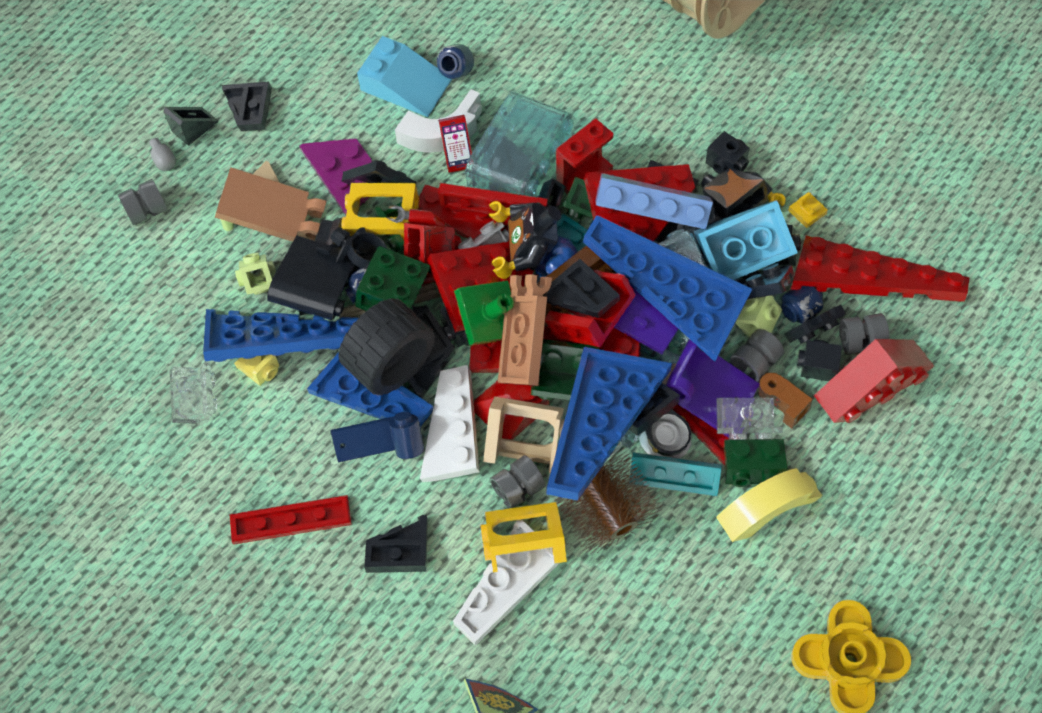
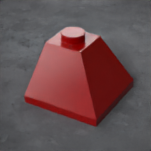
(512, 424)

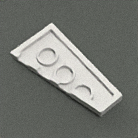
(452, 431)
(503, 590)

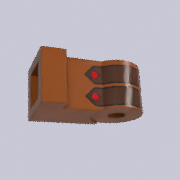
(786, 397)

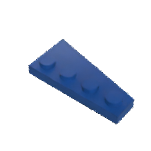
(341, 387)

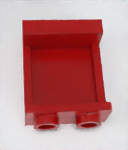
(583, 153)

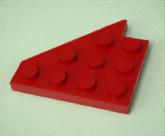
(673, 177)
(468, 268)

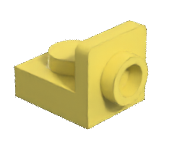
(259, 368)

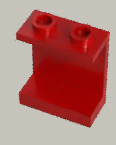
(588, 329)

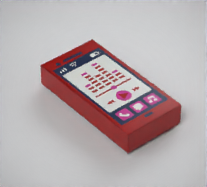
(455, 142)

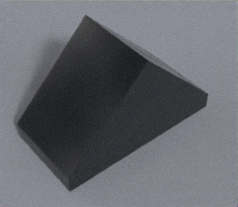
(189, 122)

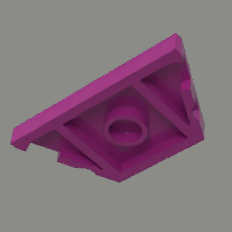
(329, 162)

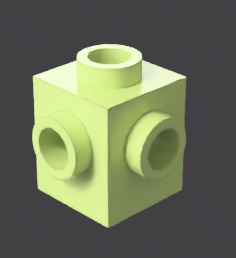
(255, 283)
(759, 314)

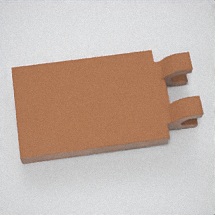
(268, 206)
(523, 331)

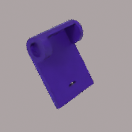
(646, 324)
(703, 381)

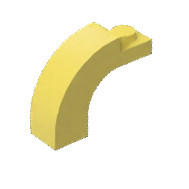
(766, 502)

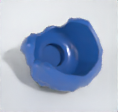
(558, 255)

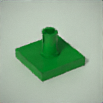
(483, 310)

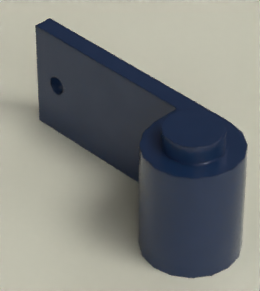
(380, 436)

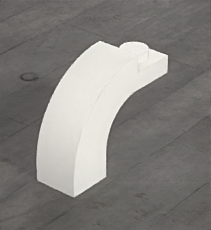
(424, 133)

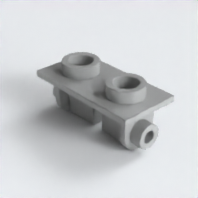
(489, 235)

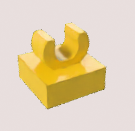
(807, 209)

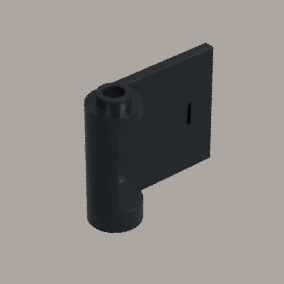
(311, 279)

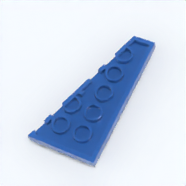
(685, 292)
(268, 334)
(602, 407)

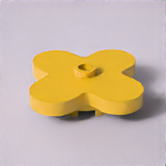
(850, 682)

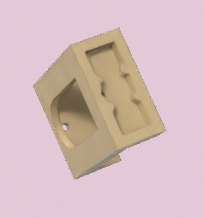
(497, 446)

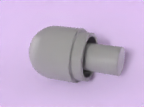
(162, 155)

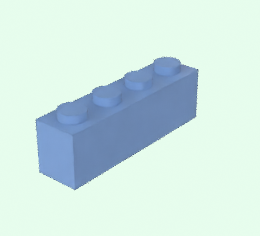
(653, 201)

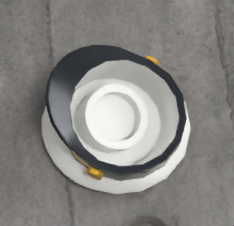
(667, 436)

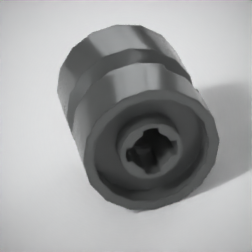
(142, 202)
(859, 333)
(758, 354)
(517, 482)

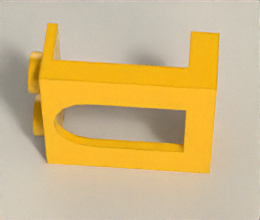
(378, 225)
(505, 544)

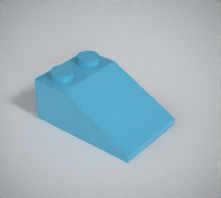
(402, 77)
(746, 241)

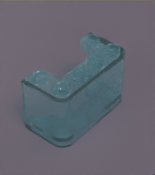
(518, 146)

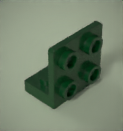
(391, 277)
(558, 369)

